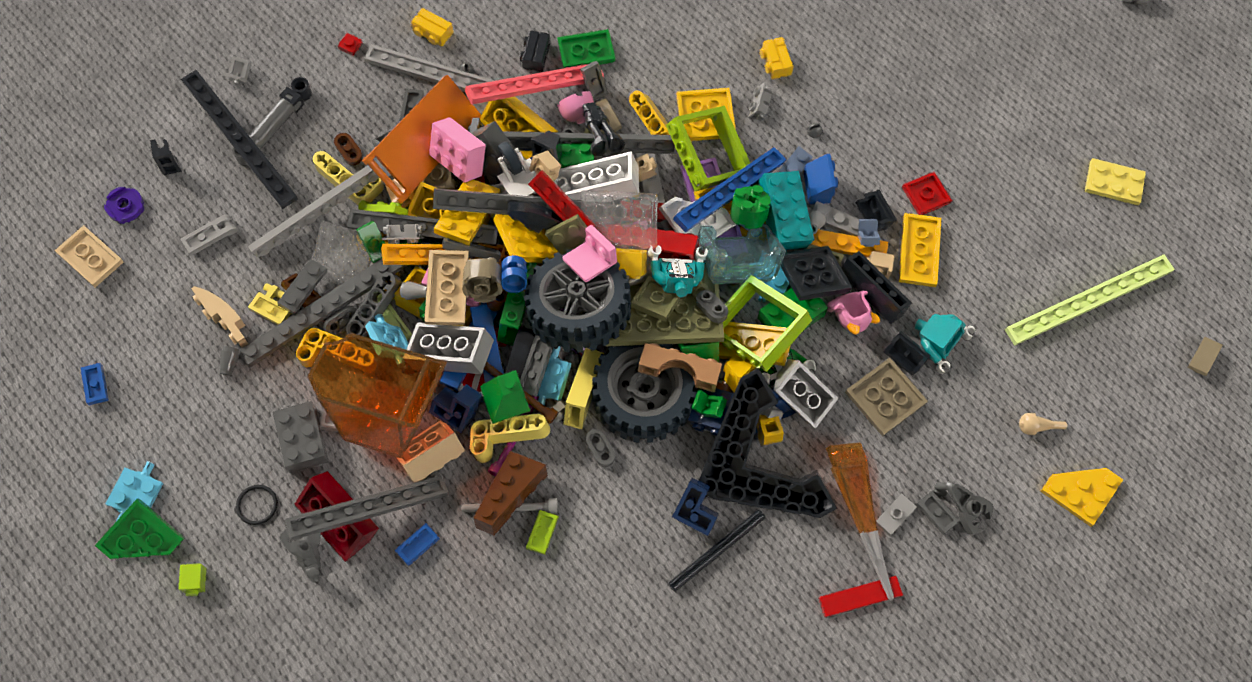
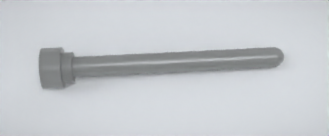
(549, 506)

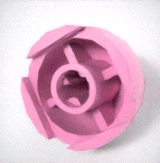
(572, 109)

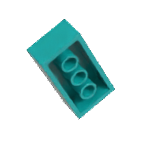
(788, 209)

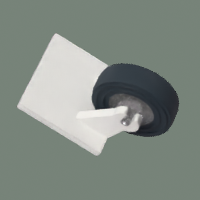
(519, 176)

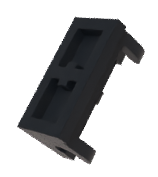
(164, 158)
(876, 207)
(907, 353)

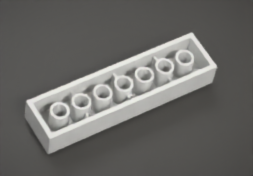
(612, 173)

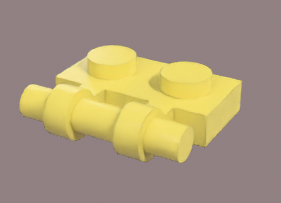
(267, 307)

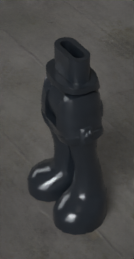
(595, 121)

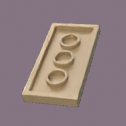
(444, 288)

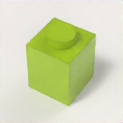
(192, 579)

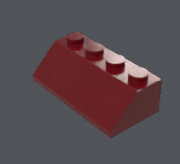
(324, 492)

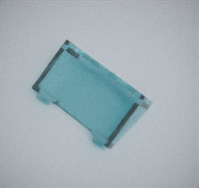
(740, 257)

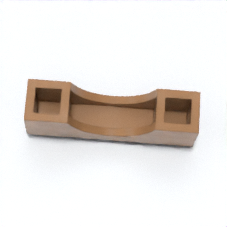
(657, 359)

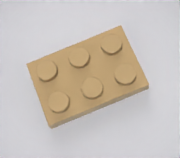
(89, 256)

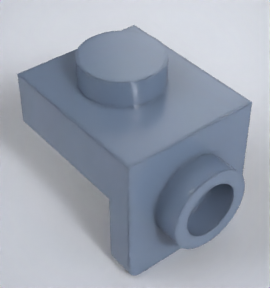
(868, 232)

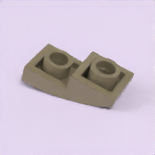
(608, 111)
(1205, 356)

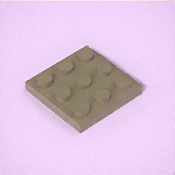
(886, 396)

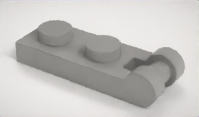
(208, 234)

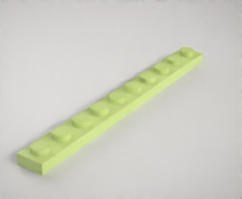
(1089, 300)

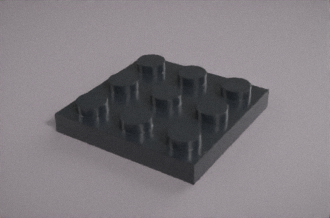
(814, 273)

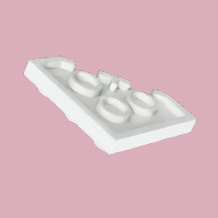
(719, 220)

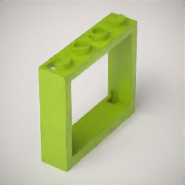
(687, 152)
(741, 297)

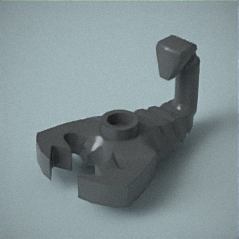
(967, 503)
(306, 553)

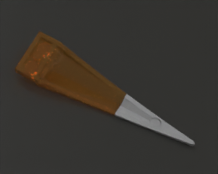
(853, 480)

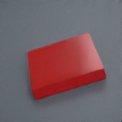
(926, 193)

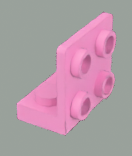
(592, 256)

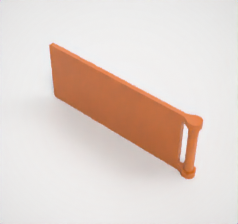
(407, 146)

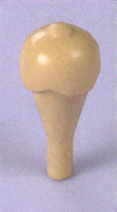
(1031, 424)

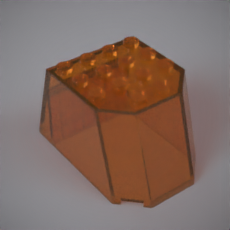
(374, 391)

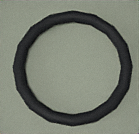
(262, 520)

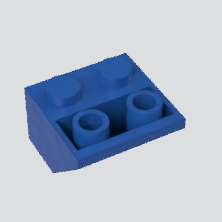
(820, 180)

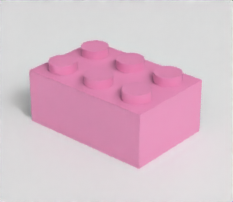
(457, 149)

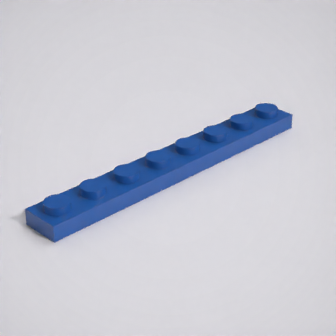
(725, 191)

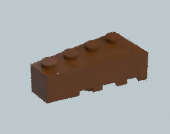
(509, 489)

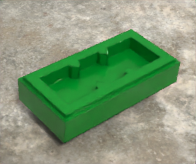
(371, 240)

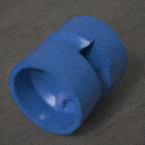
(514, 274)

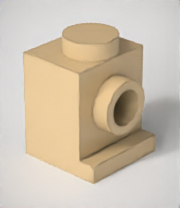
(547, 163)
(646, 167)
(882, 262)

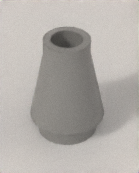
(817, 220)
(412, 290)

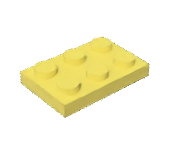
(1115, 181)

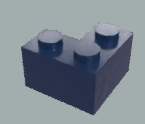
(456, 408)
(692, 512)

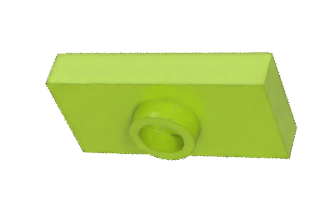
(542, 532)

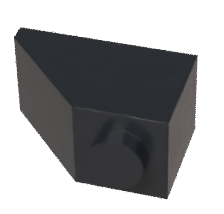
(547, 142)

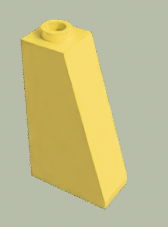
(581, 390)

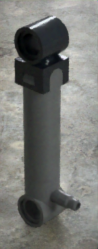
(290, 101)

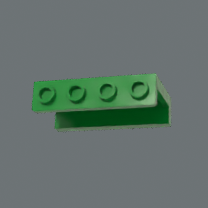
(513, 313)

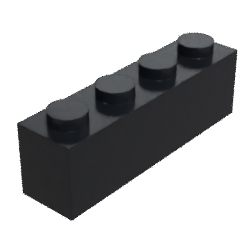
(881, 292)

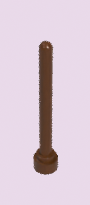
(549, 413)

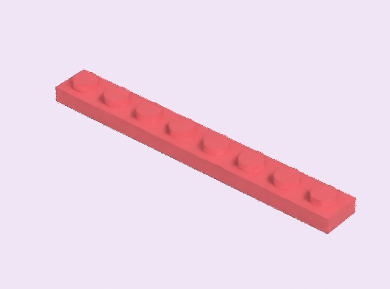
(525, 85)

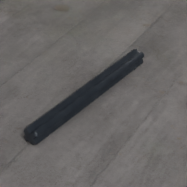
(714, 552)

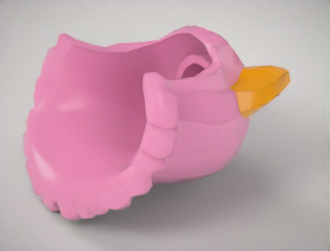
(853, 311)

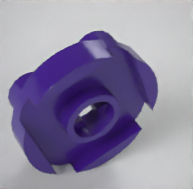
(131, 211)

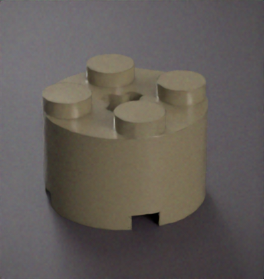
(482, 279)

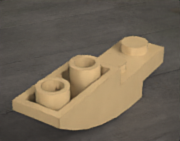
(220, 312)

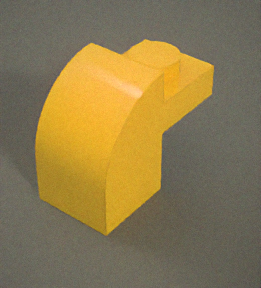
(769, 430)

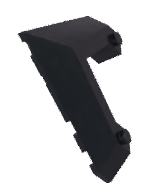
(750, 485)

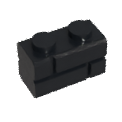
(535, 51)

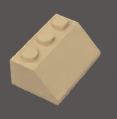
(430, 451)

